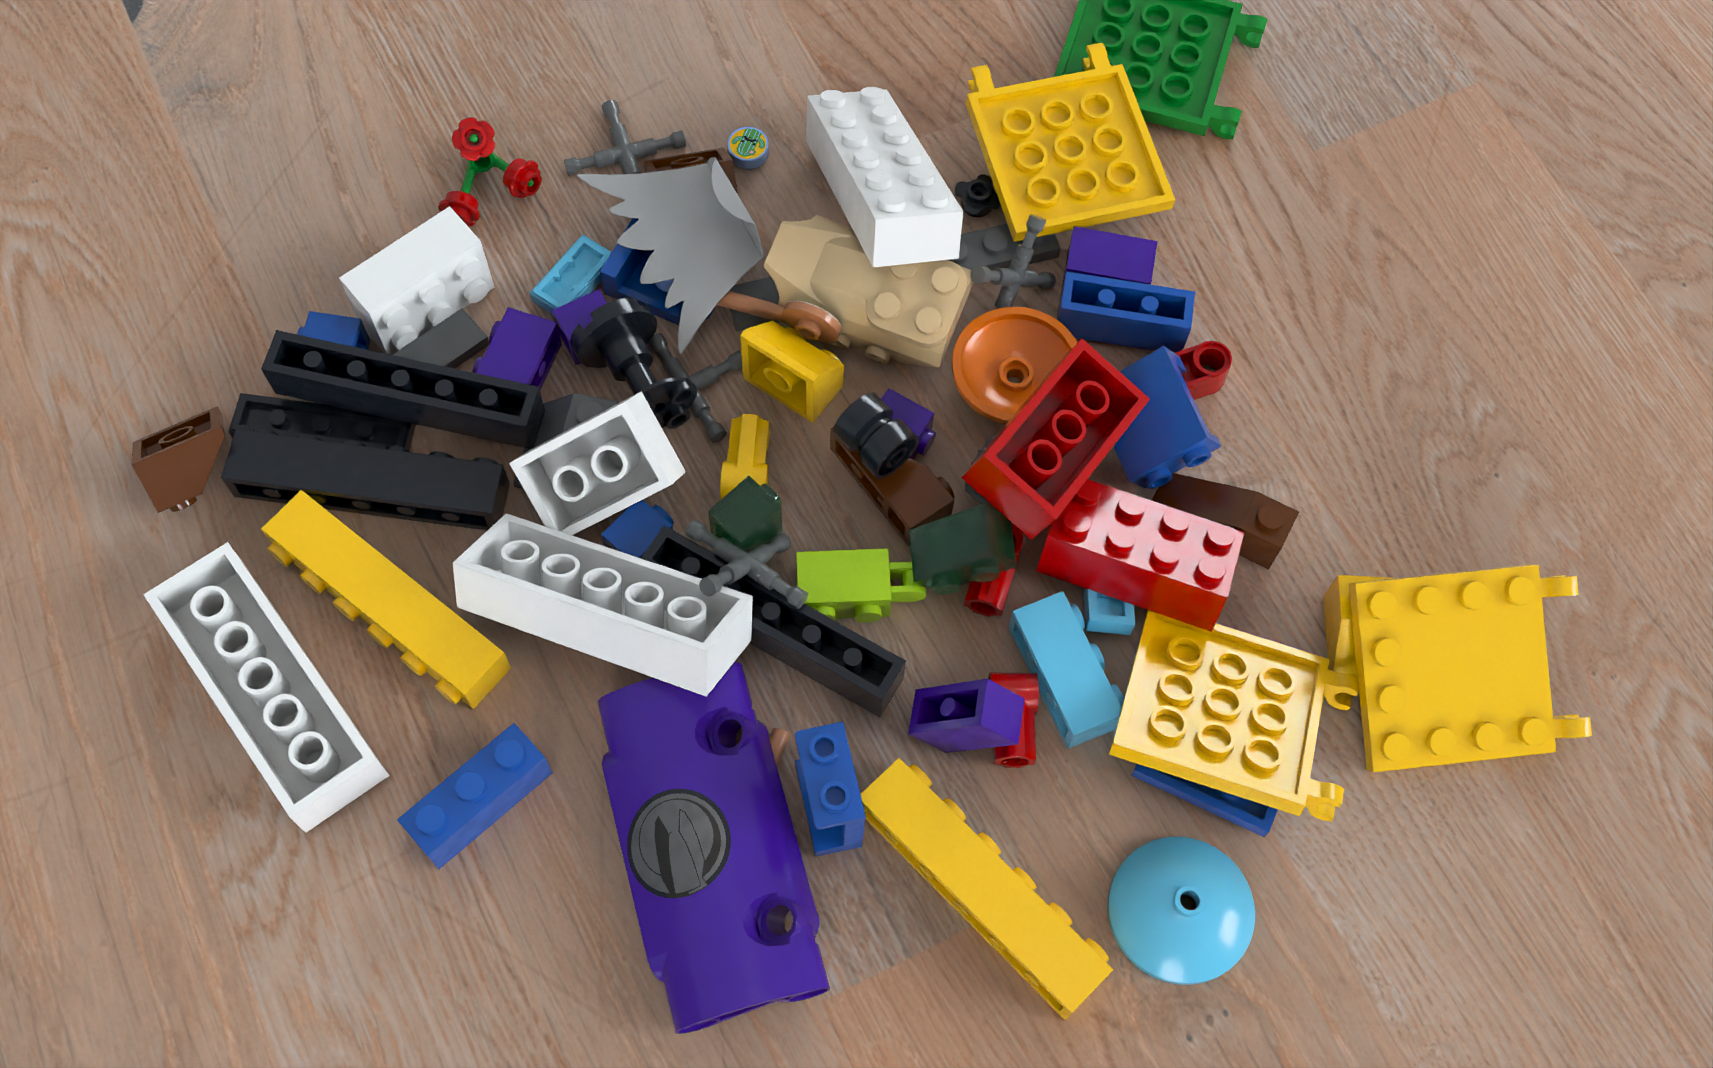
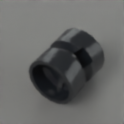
(870, 429)

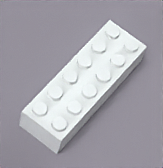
(883, 178)
(603, 603)
(266, 687)

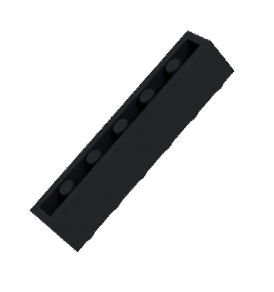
(404, 389)
(367, 479)
(796, 636)

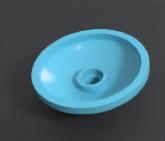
(1160, 932)

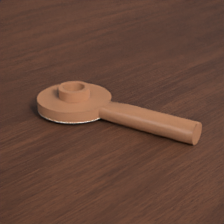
(804, 317)

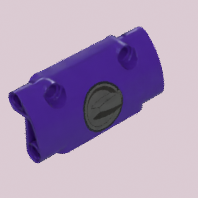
(709, 850)

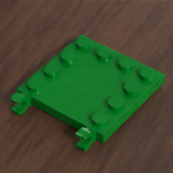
(1169, 53)

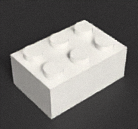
(418, 281)
(598, 467)

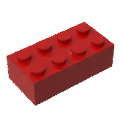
(1056, 439)
(1143, 554)

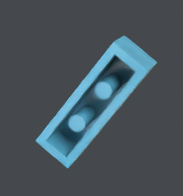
(1067, 668)

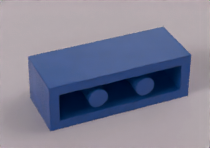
(1125, 312)
(476, 795)

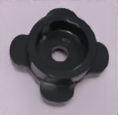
(977, 205)

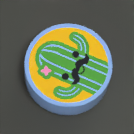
(748, 147)

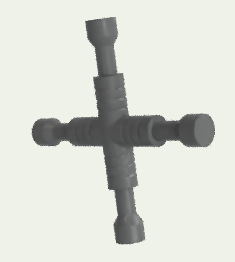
(624, 151)
(1017, 273)
(701, 380)
(745, 563)

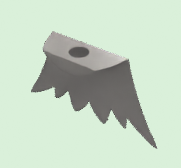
(696, 234)

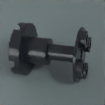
(619, 342)

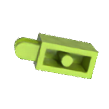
(855, 583)

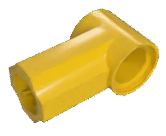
(746, 453)

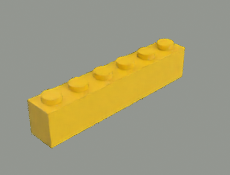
(387, 600)
(984, 888)

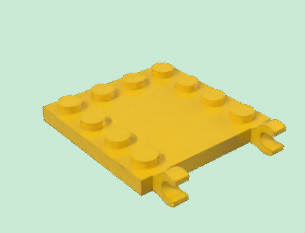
(1068, 147)
(1457, 667)
(1230, 713)

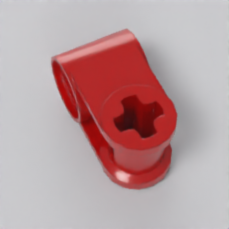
(1199, 380)

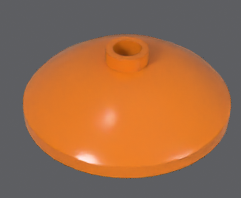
(1003, 346)

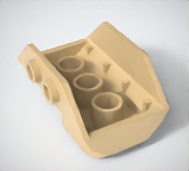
(886, 310)

